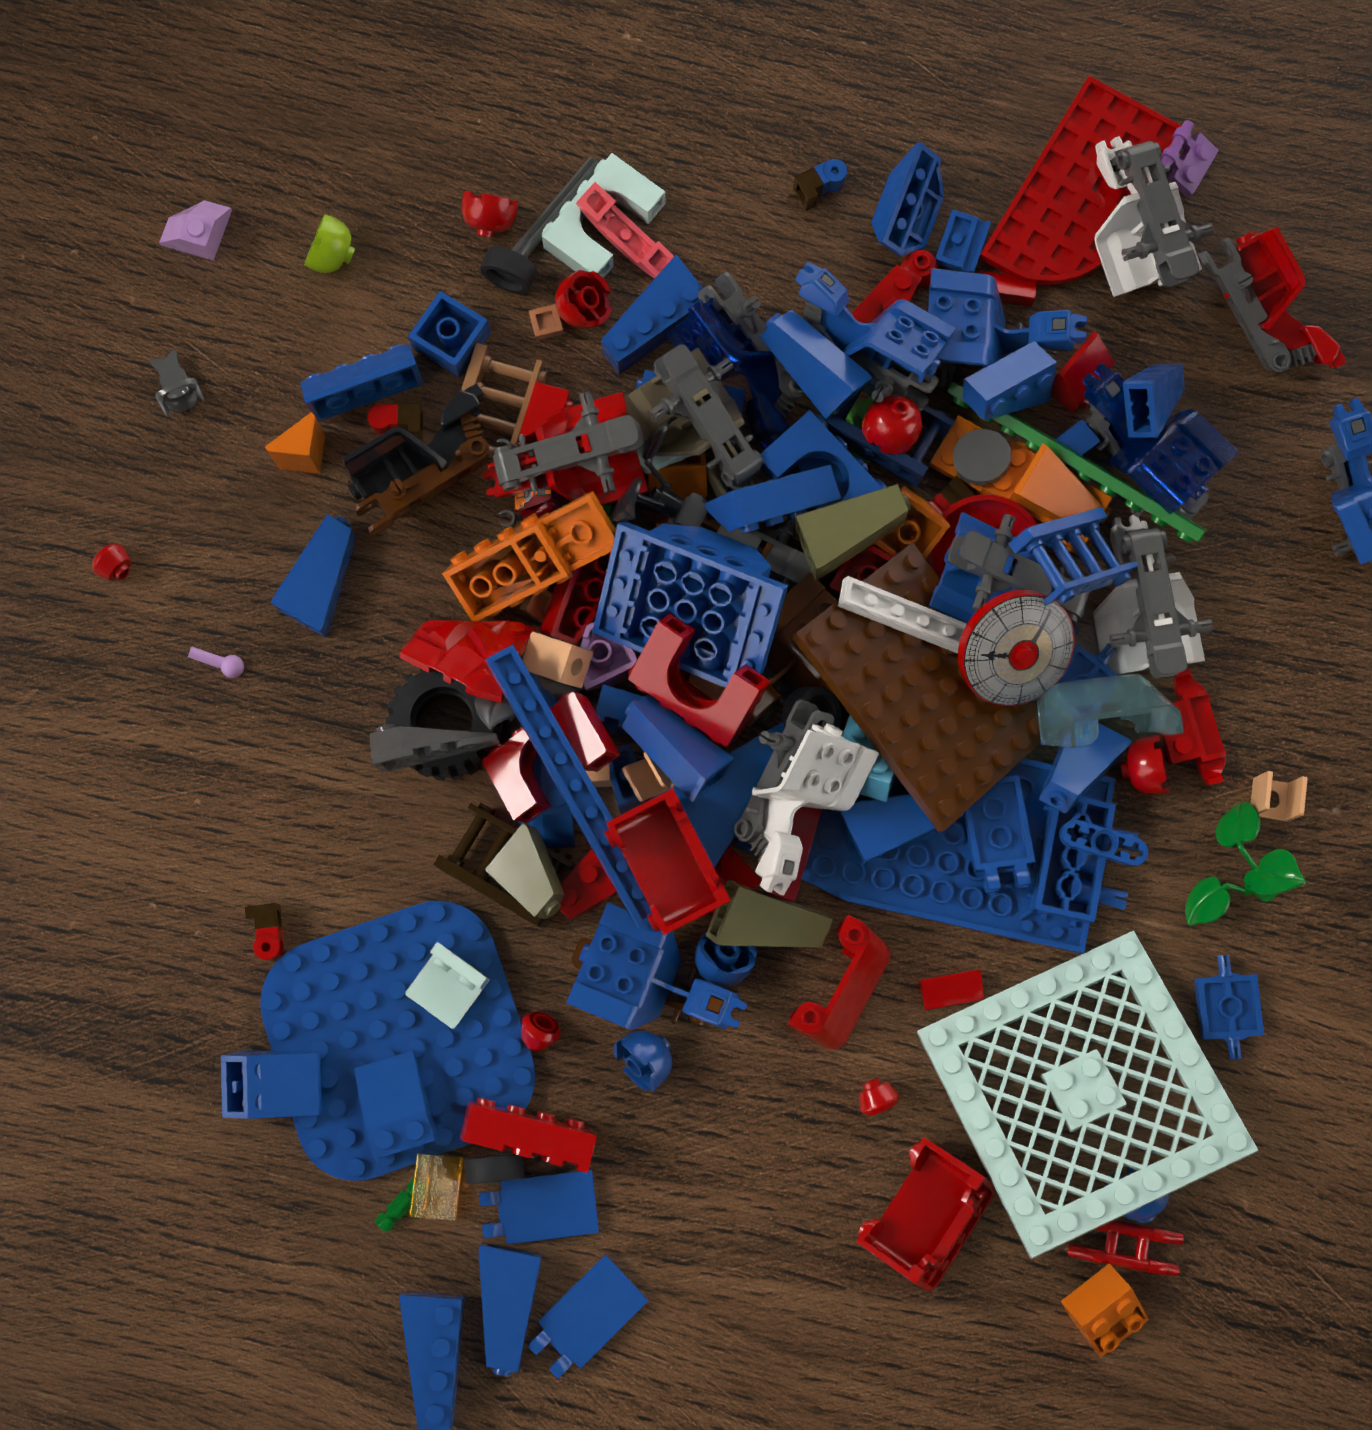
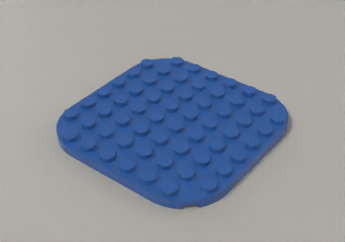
(352, 1007)

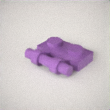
(1193, 162)

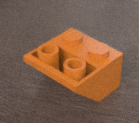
(1105, 1310)

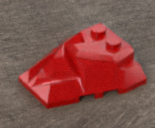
(461, 650)

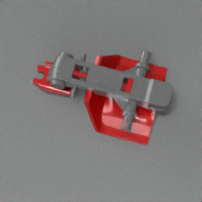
(1259, 287)
(578, 450)

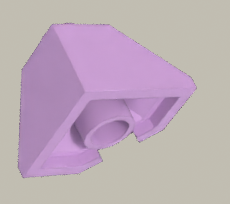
(197, 229)
(609, 661)

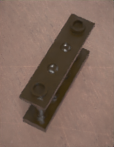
(479, 878)

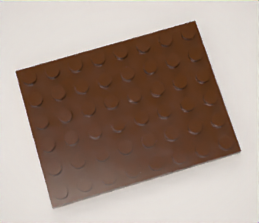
(914, 701)

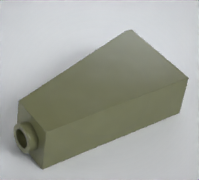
(848, 527)
(766, 921)

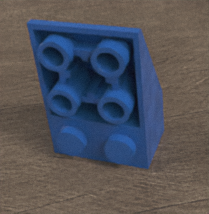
(270, 1084)

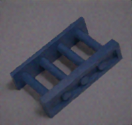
(901, 465)

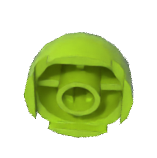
(330, 246)

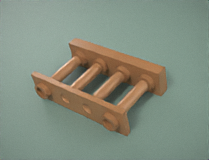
(482, 363)

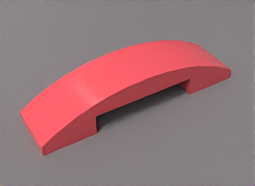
(622, 232)

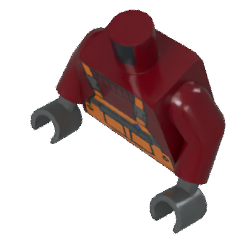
(531, 502)

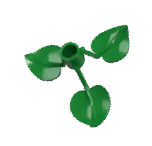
(1275, 875)

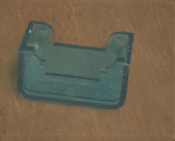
(1072, 709)

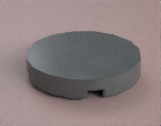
(981, 457)

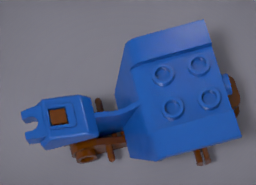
(633, 973)

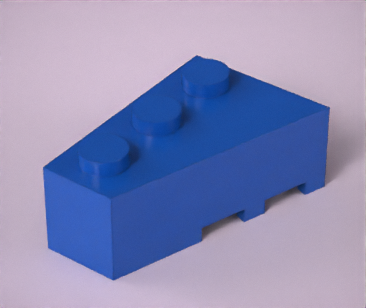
(1011, 383)

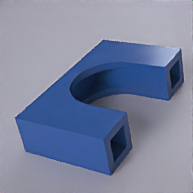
(813, 440)

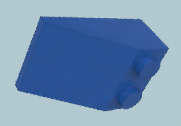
(394, 1105)

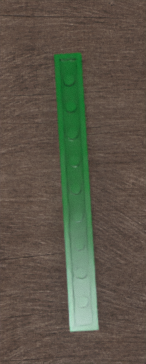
(1089, 470)

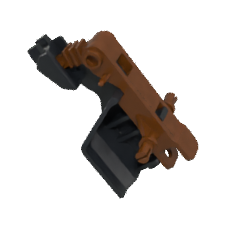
(403, 472)

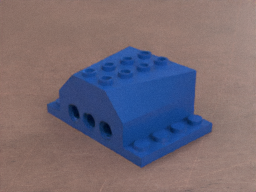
(703, 581)

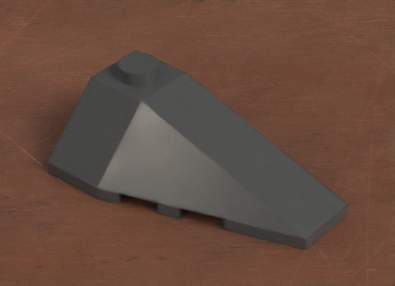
(409, 746)

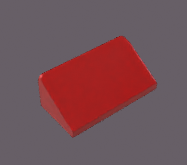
(1013, 289)
(951, 989)

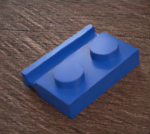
(962, 242)

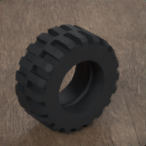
(410, 702)

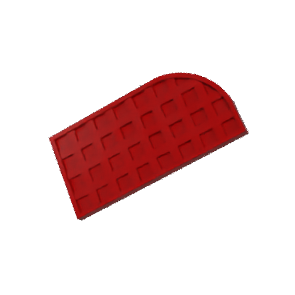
(1065, 199)

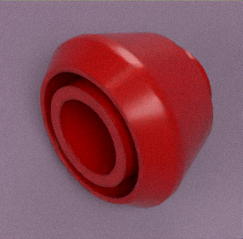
(921, 264)
(112, 563)
(539, 1030)
(877, 1097)

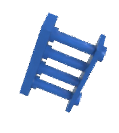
(1069, 529)

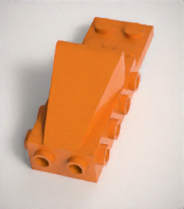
(1033, 480)
(530, 557)

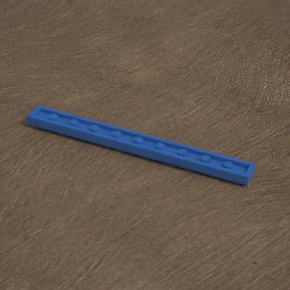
(567, 774)

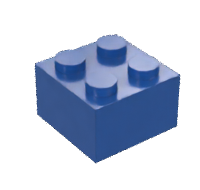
(449, 334)

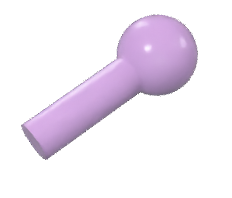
(231, 665)

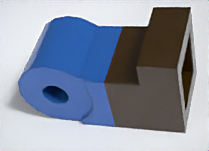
(819, 180)

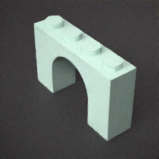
(628, 188)

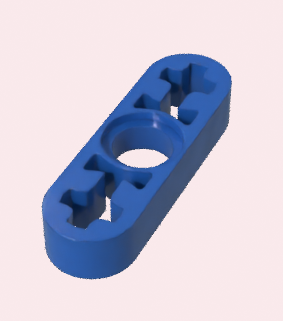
(1127, 842)

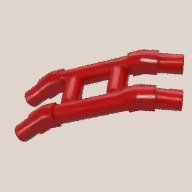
(1140, 1261)

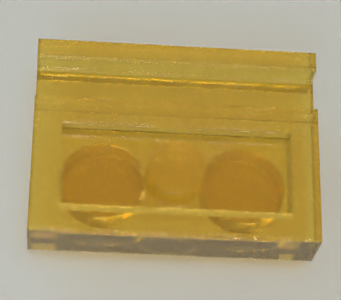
(436, 1187)

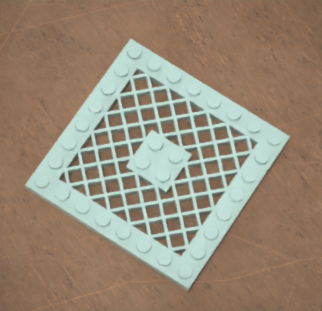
(1085, 1094)

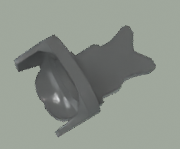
(178, 390)

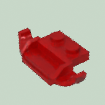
(1200, 732)

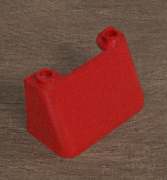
(667, 862)
(833, 1024)
(928, 1216)

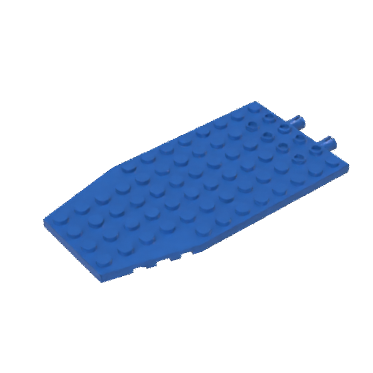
(937, 879)

